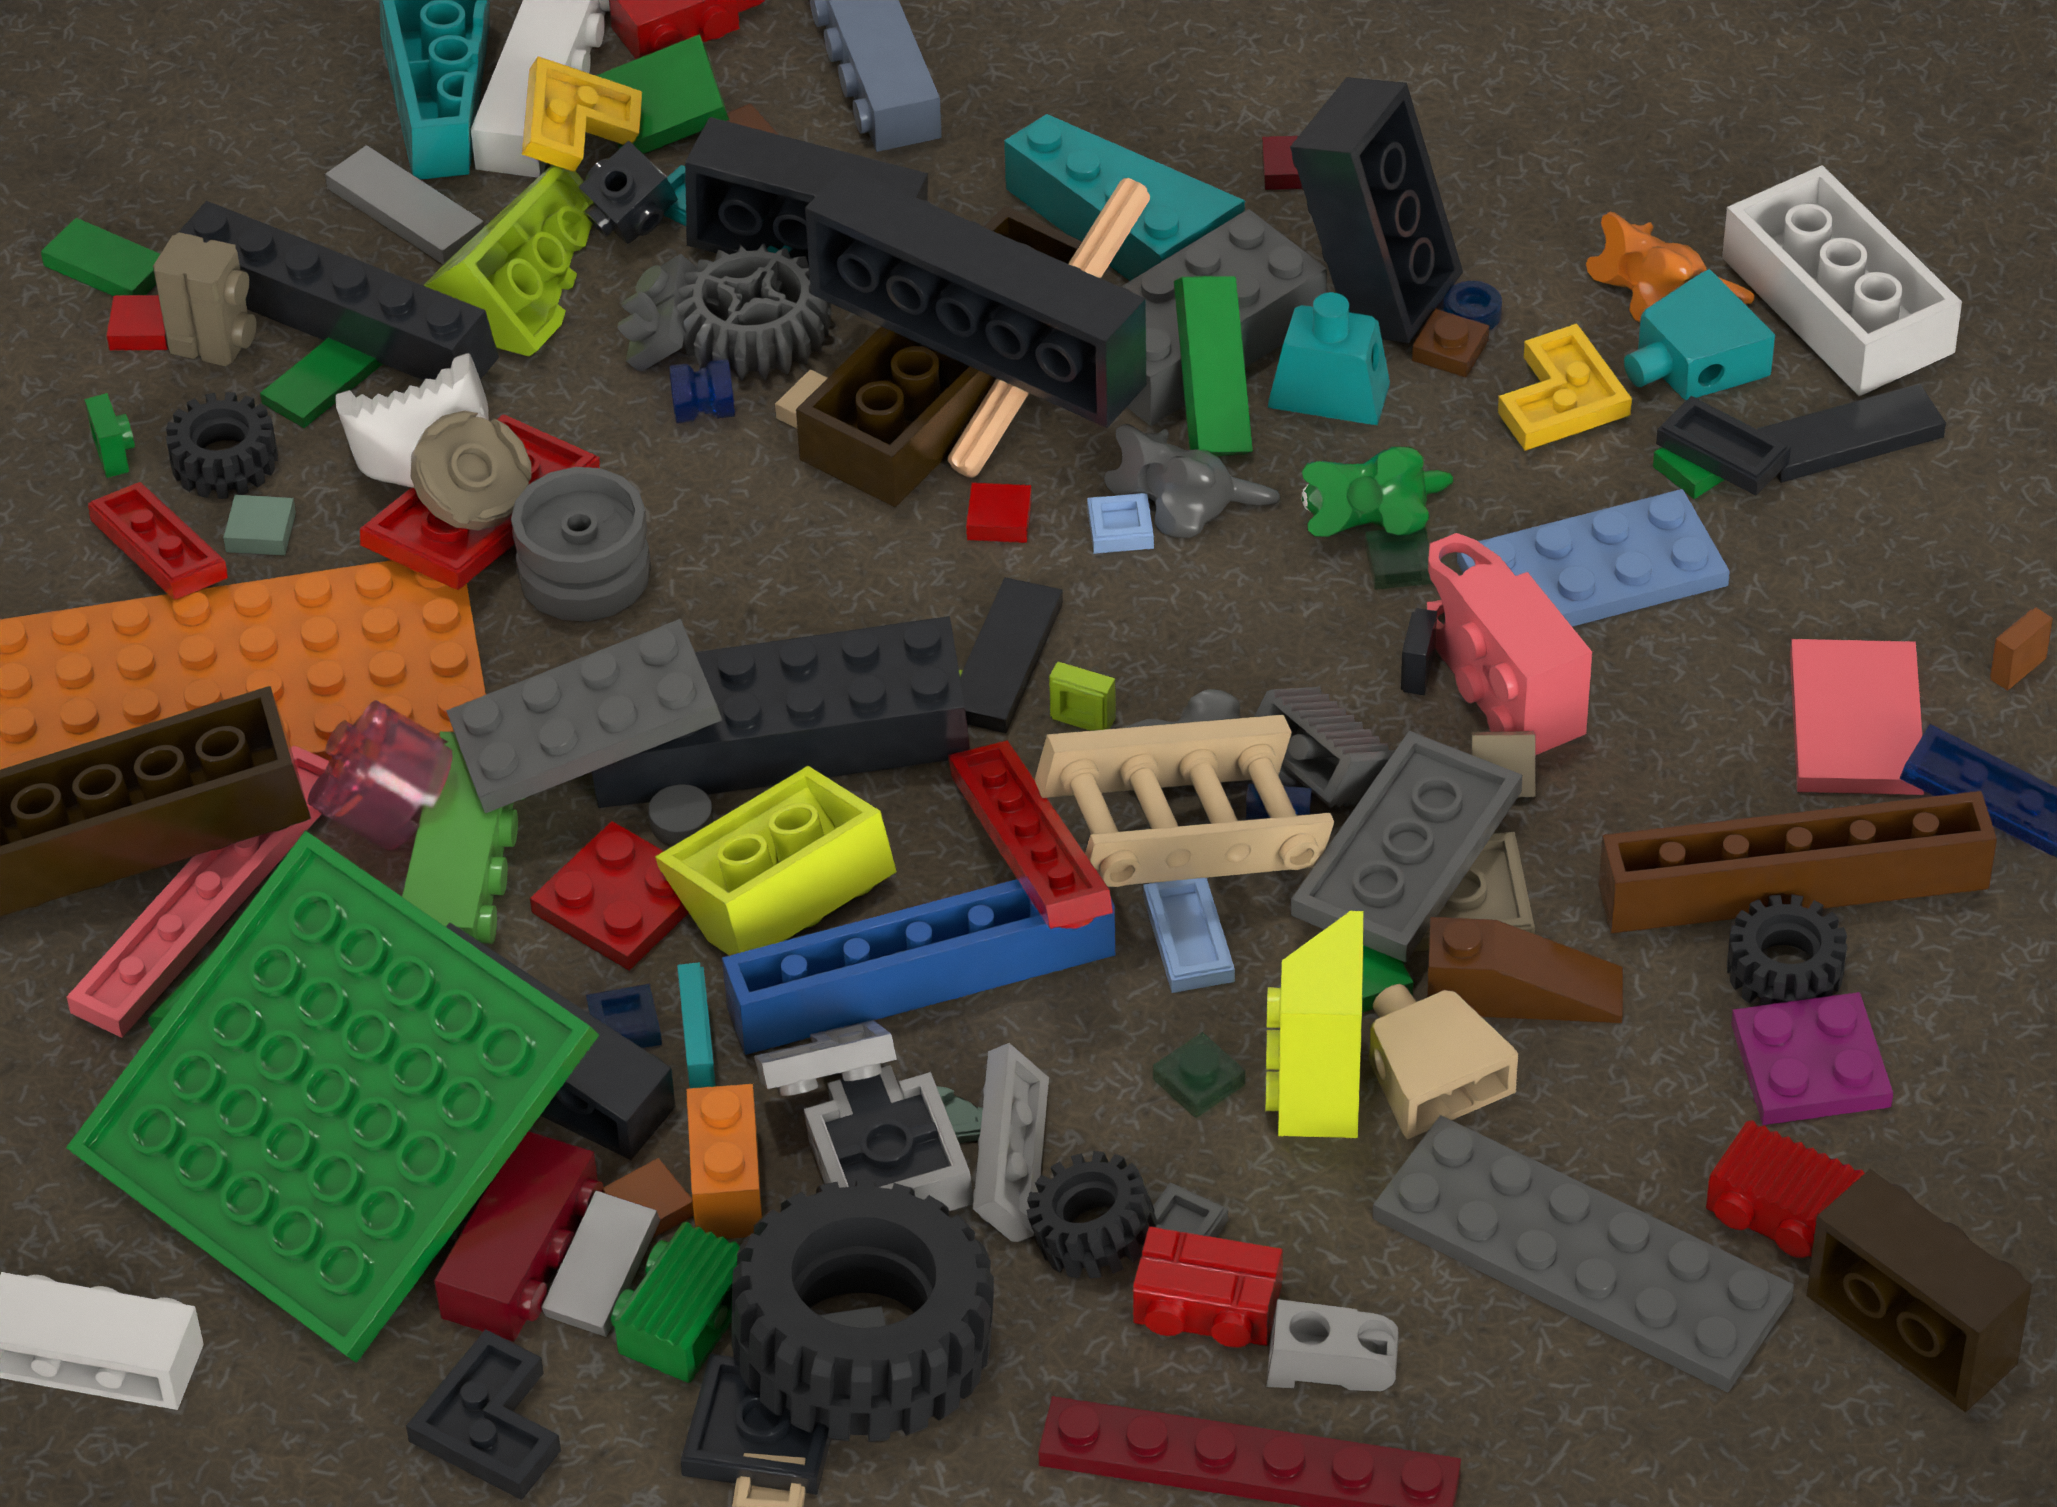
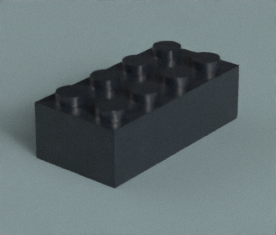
(756, 186)
(1377, 205)

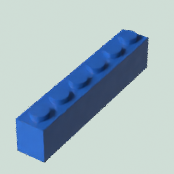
(900, 964)

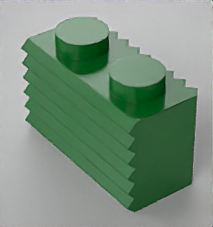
(679, 1304)

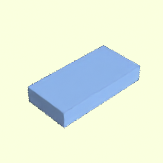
(1188, 934)

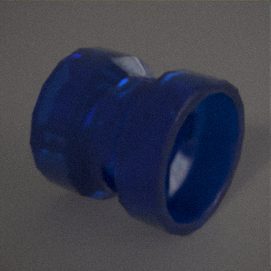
(702, 391)

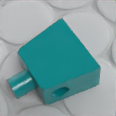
(1701, 340)
(1332, 363)

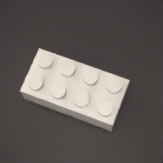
(1841, 280)

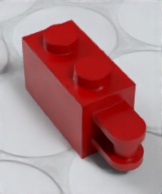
(657, 24)

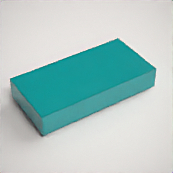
(696, 1025)

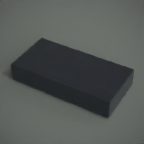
(1723, 445)

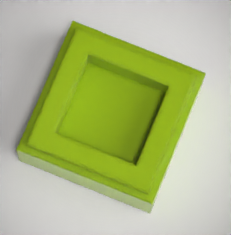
(1082, 697)

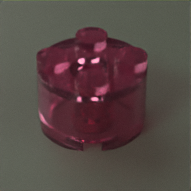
(381, 775)

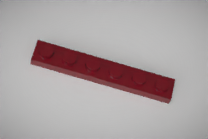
(1241, 1459)

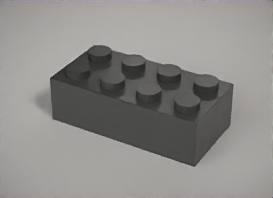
(1270, 281)

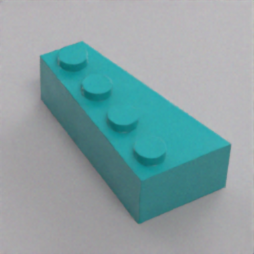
(436, 78)
(1073, 174)

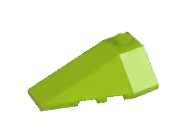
(522, 262)

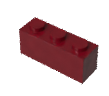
(517, 1237)

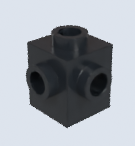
(626, 194)

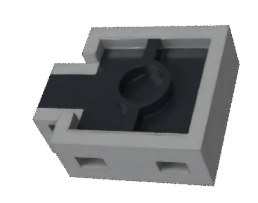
(890, 1137)

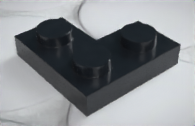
(474, 1422)

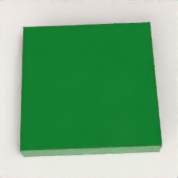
(676, 92)

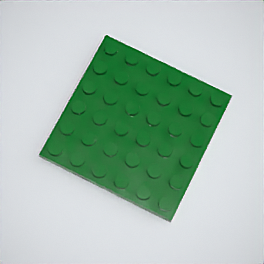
(332, 1094)

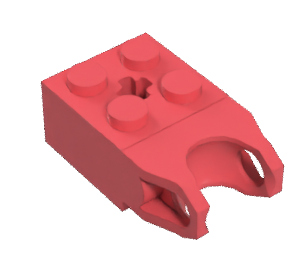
(1509, 646)

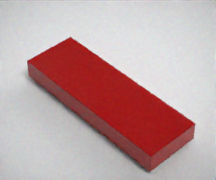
(157, 540)

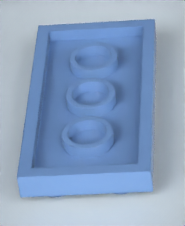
(1615, 557)

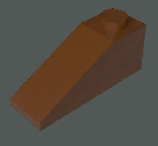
(1520, 974)

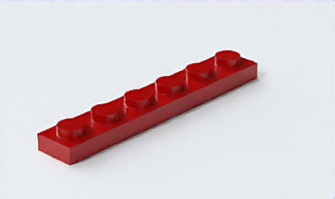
(1030, 836)

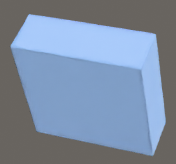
(1120, 523)

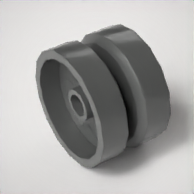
(581, 543)

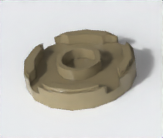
(469, 470)

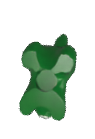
(1381, 491)

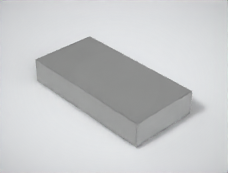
(600, 1262)

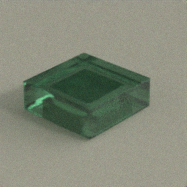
(1398, 559)

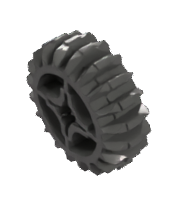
(752, 311)

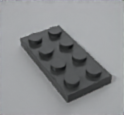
(583, 715)
(1408, 843)

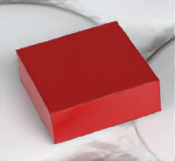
(136, 323)
(999, 512)

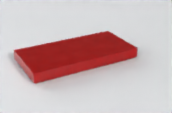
(455, 555)

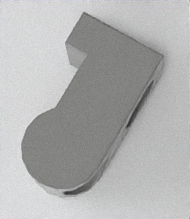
(1331, 1347)

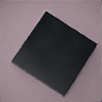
(735, 1422)

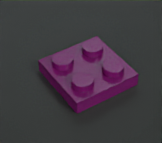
(1811, 1058)

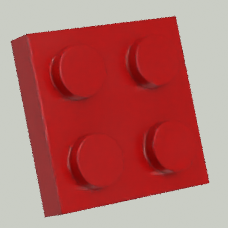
(612, 897)

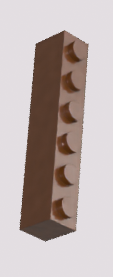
(1818, 854)

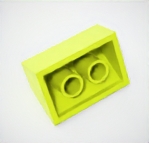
(779, 862)
(1318, 1034)

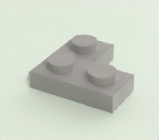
(847, 1050)

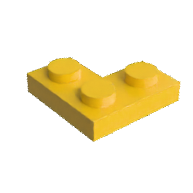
(568, 103)
(1573, 393)

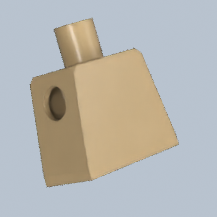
(1437, 1058)

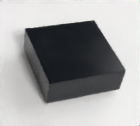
(1418, 651)

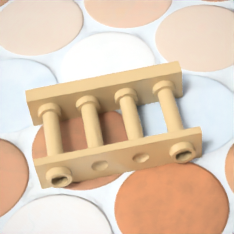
(1184, 755)

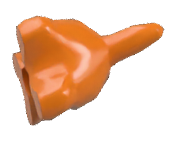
(1647, 264)

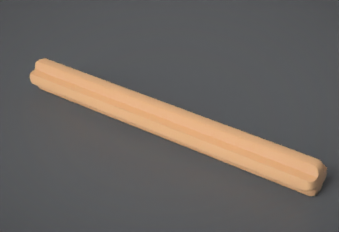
(1092, 257)

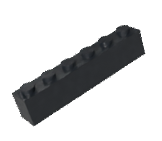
(349, 299)

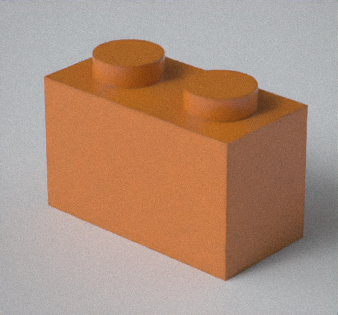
(724, 1160)

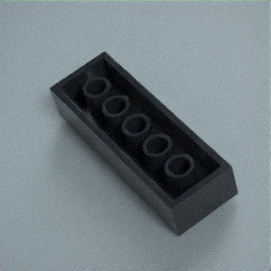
(977, 296)
(813, 702)

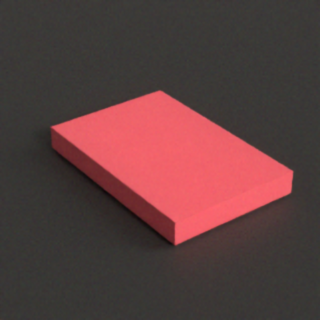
(1854, 715)

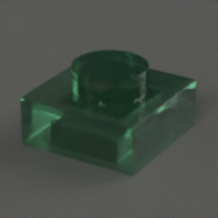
(1199, 1075)

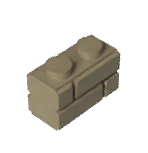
(203, 299)

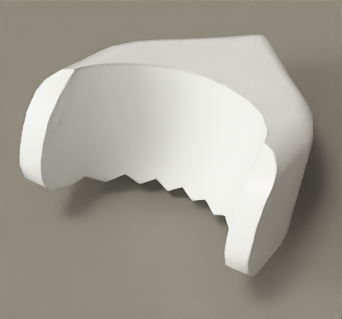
(388, 428)

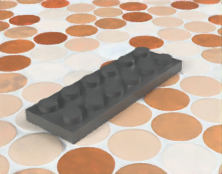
(1584, 1253)

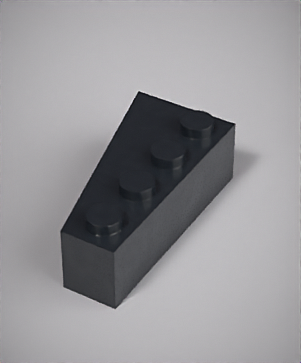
(617, 1088)

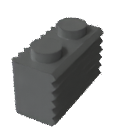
(1326, 745)

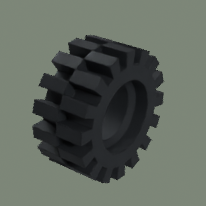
(228, 467)
(1786, 926)
(1079, 1190)

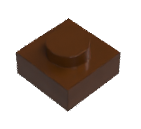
(1450, 343)

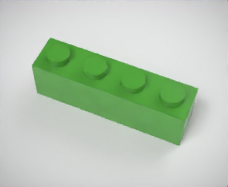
(460, 854)

